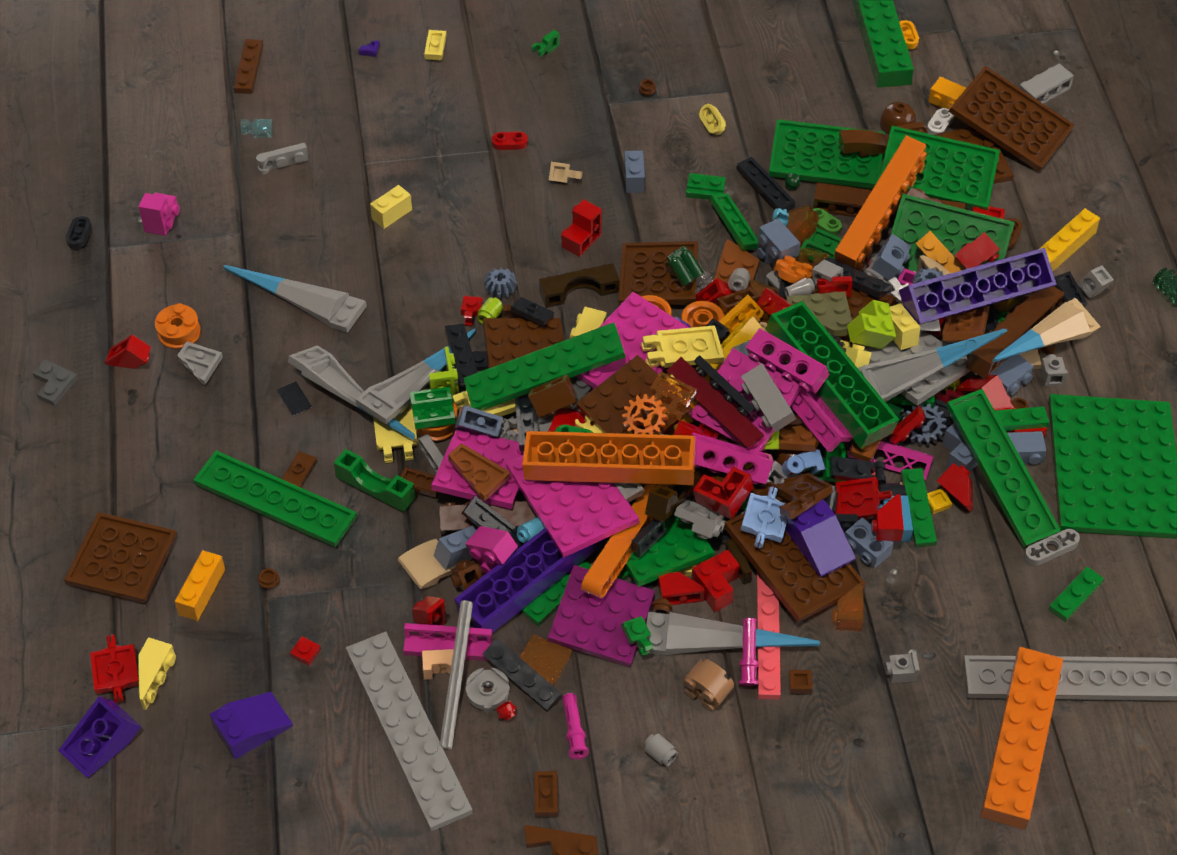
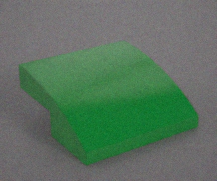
(823, 242)
(432, 408)

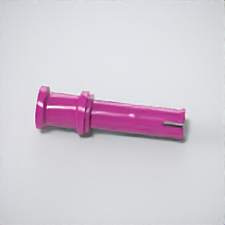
(749, 663)
(575, 733)

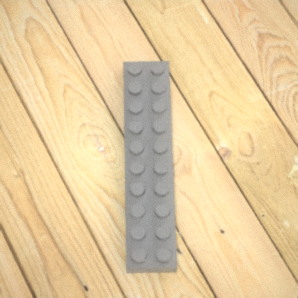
(1081, 677)
(409, 731)

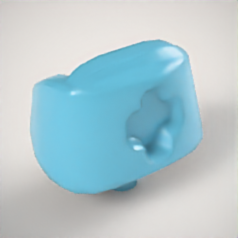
(782, 215)

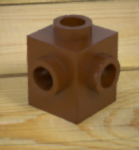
(472, 571)

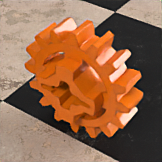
(652, 414)

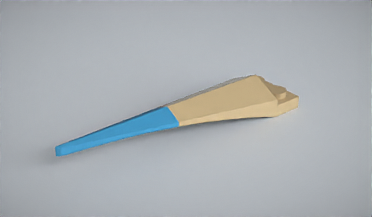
(1064, 324)

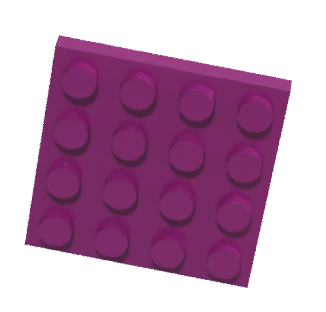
(595, 623)

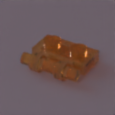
(674, 391)

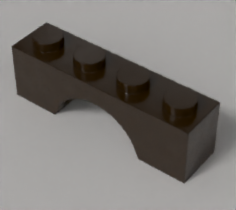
(600, 279)
(664, 501)

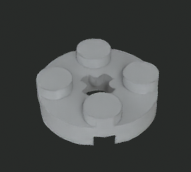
(487, 700)

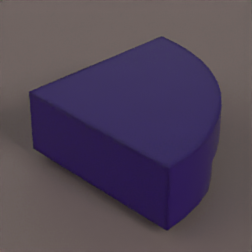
(370, 49)

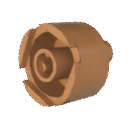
(707, 684)

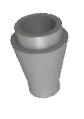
(801, 287)

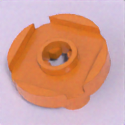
(792, 270)

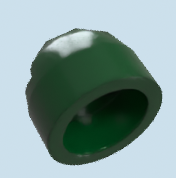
(792, 181)

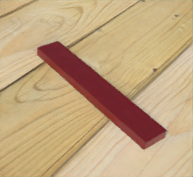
(717, 404)

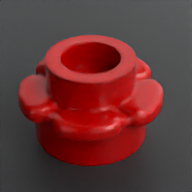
(506, 710)

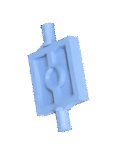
(764, 518)

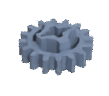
(934, 421)

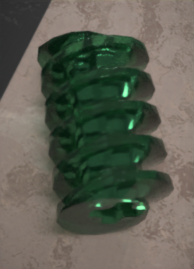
(1167, 282)

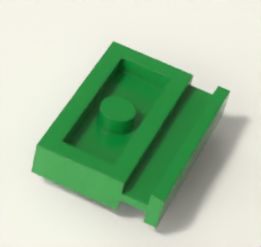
(704, 186)

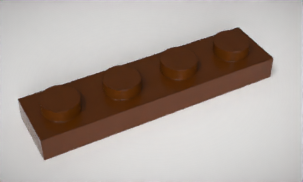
(248, 66)

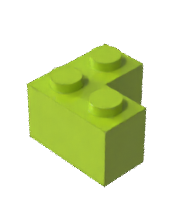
(872, 325)

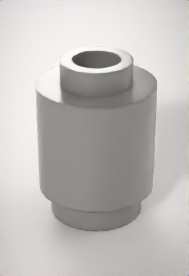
(739, 280)
(660, 749)

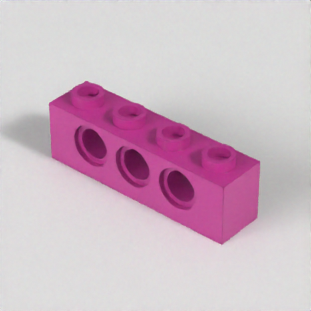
(764, 342)
(761, 461)

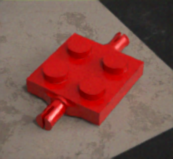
(860, 497)
(114, 668)

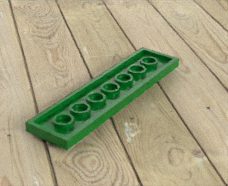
(544, 365)
(1003, 468)
(275, 498)

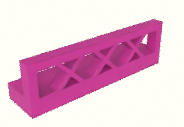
(820, 420)
(902, 451)
(427, 640)

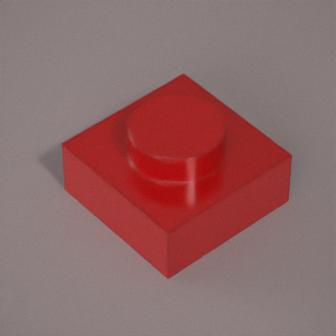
(305, 651)

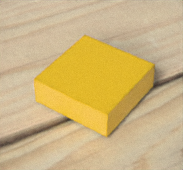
(938, 501)

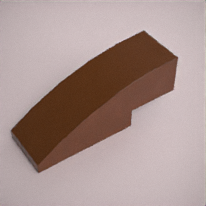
(863, 142)

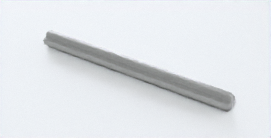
(456, 675)

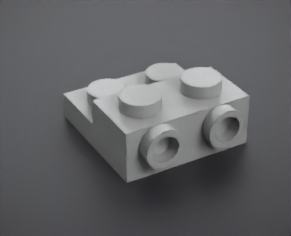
(705, 521)

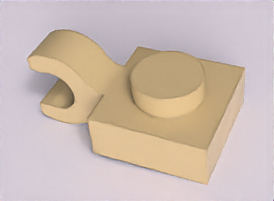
(561, 172)

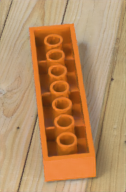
(881, 204)
(609, 457)
(1021, 738)

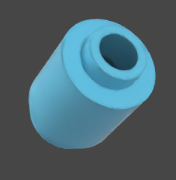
(529, 530)

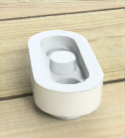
(940, 121)

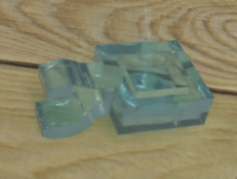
(259, 128)

